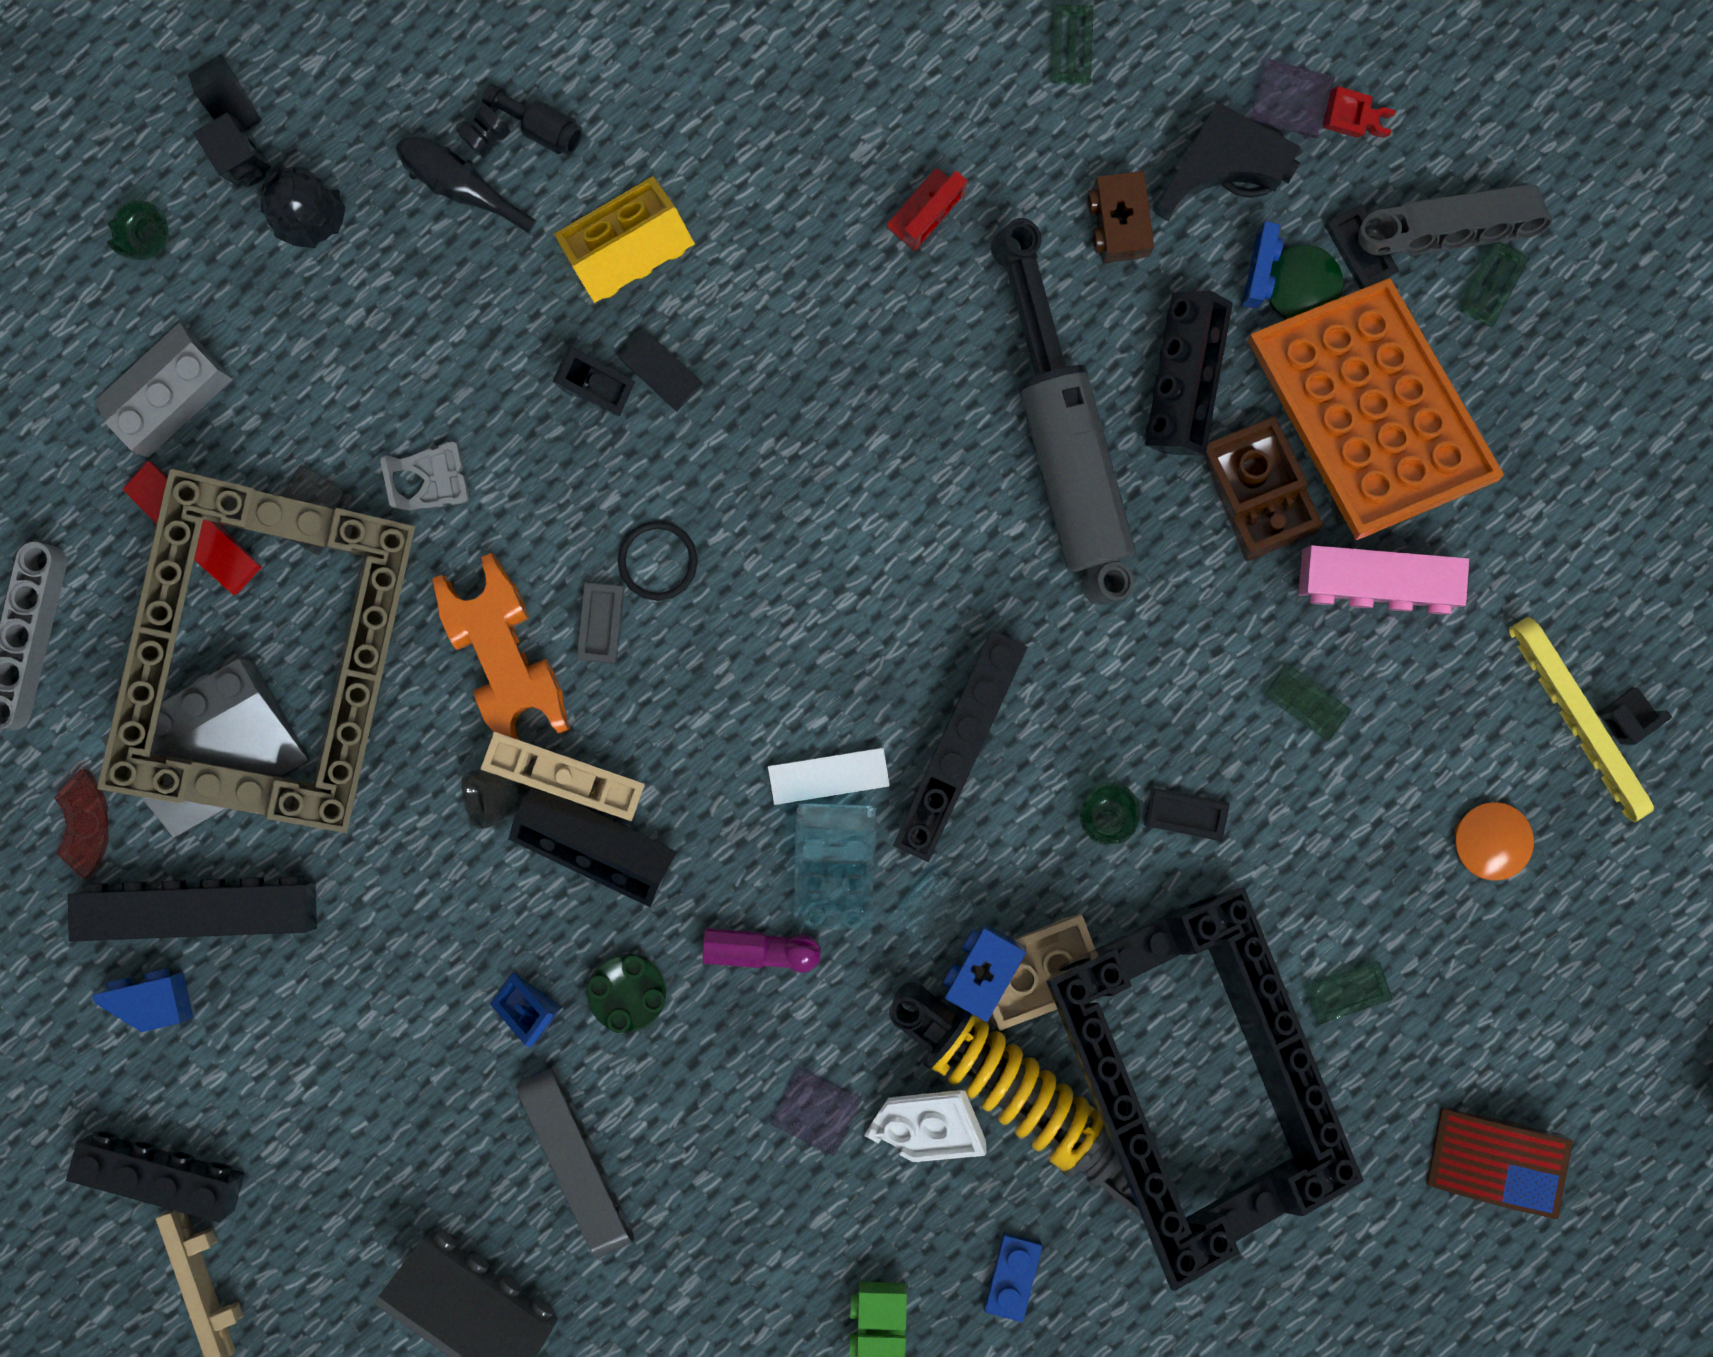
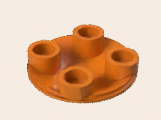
(1494, 841)

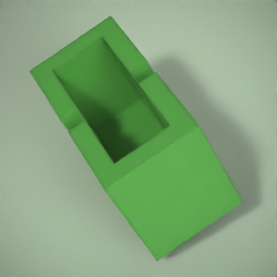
(880, 1318)

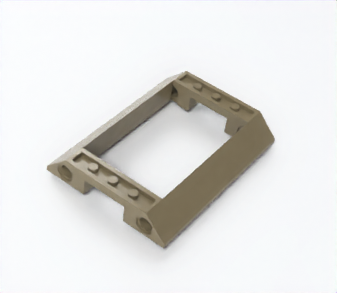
(330, 798)

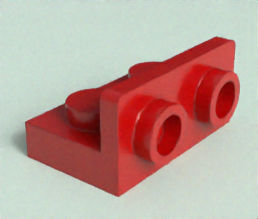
(927, 207)

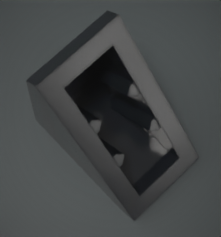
(222, 93)

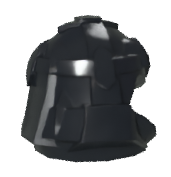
(301, 207)

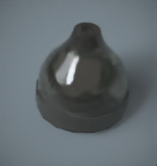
(489, 797)

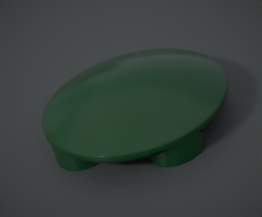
(1304, 280)
(626, 993)

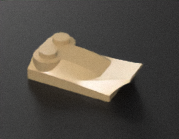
(1046, 951)

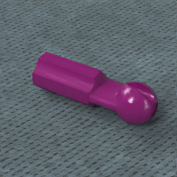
(757, 950)

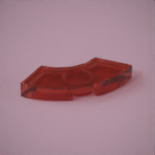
(86, 824)

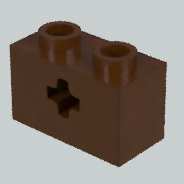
(1128, 196)

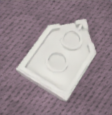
(930, 1126)

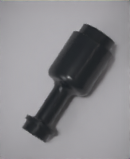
(538, 121)

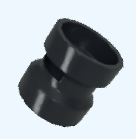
(476, 137)

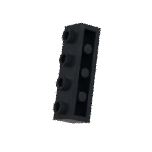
(1188, 373)
(592, 845)
(155, 1176)

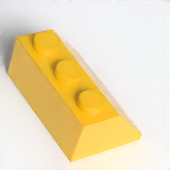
(624, 239)

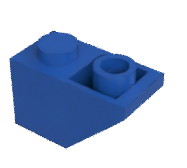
(148, 1004)

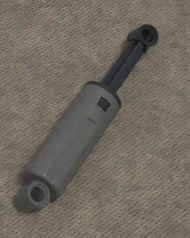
(1067, 433)

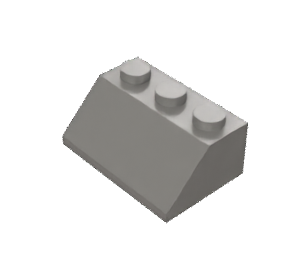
(161, 391)

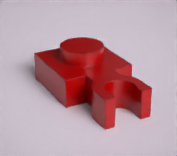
(1351, 114)

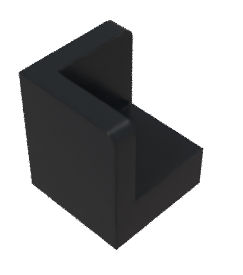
(1632, 717)

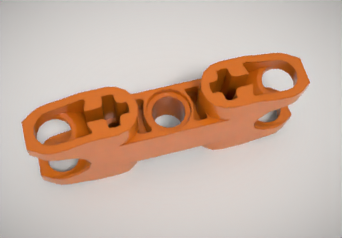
(489, 626)

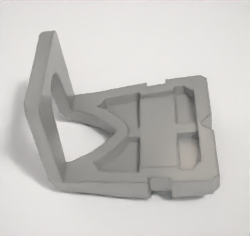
(441, 477)

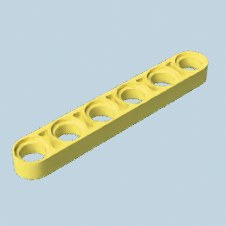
(1582, 719)

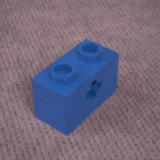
(983, 994)

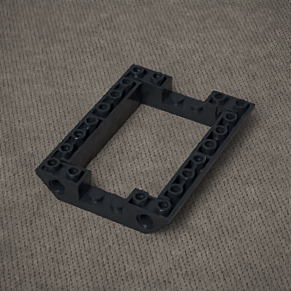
(1320, 1151)

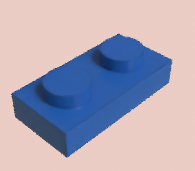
(1266, 250)
(1013, 1277)

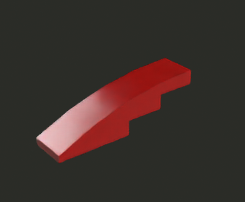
(216, 548)

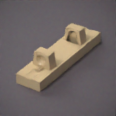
(562, 776)
(185, 1254)

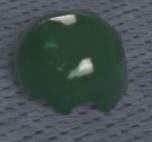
(125, 229)
(1114, 827)

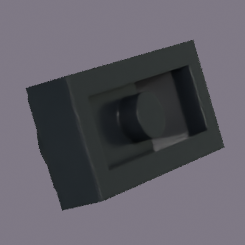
(593, 381)

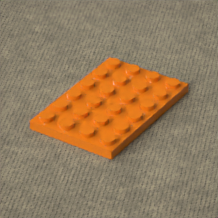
(1374, 408)

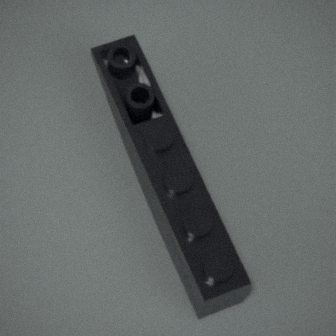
(960, 745)

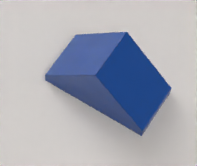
(525, 1009)

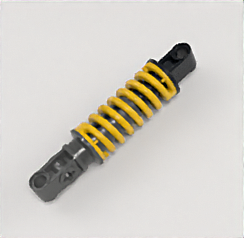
(1016, 1086)

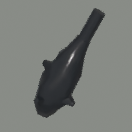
(455, 178)

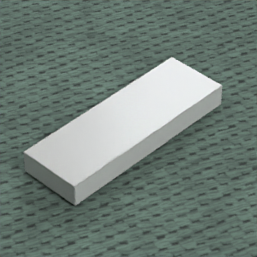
(828, 776)

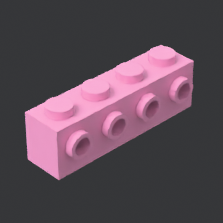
(1383, 578)

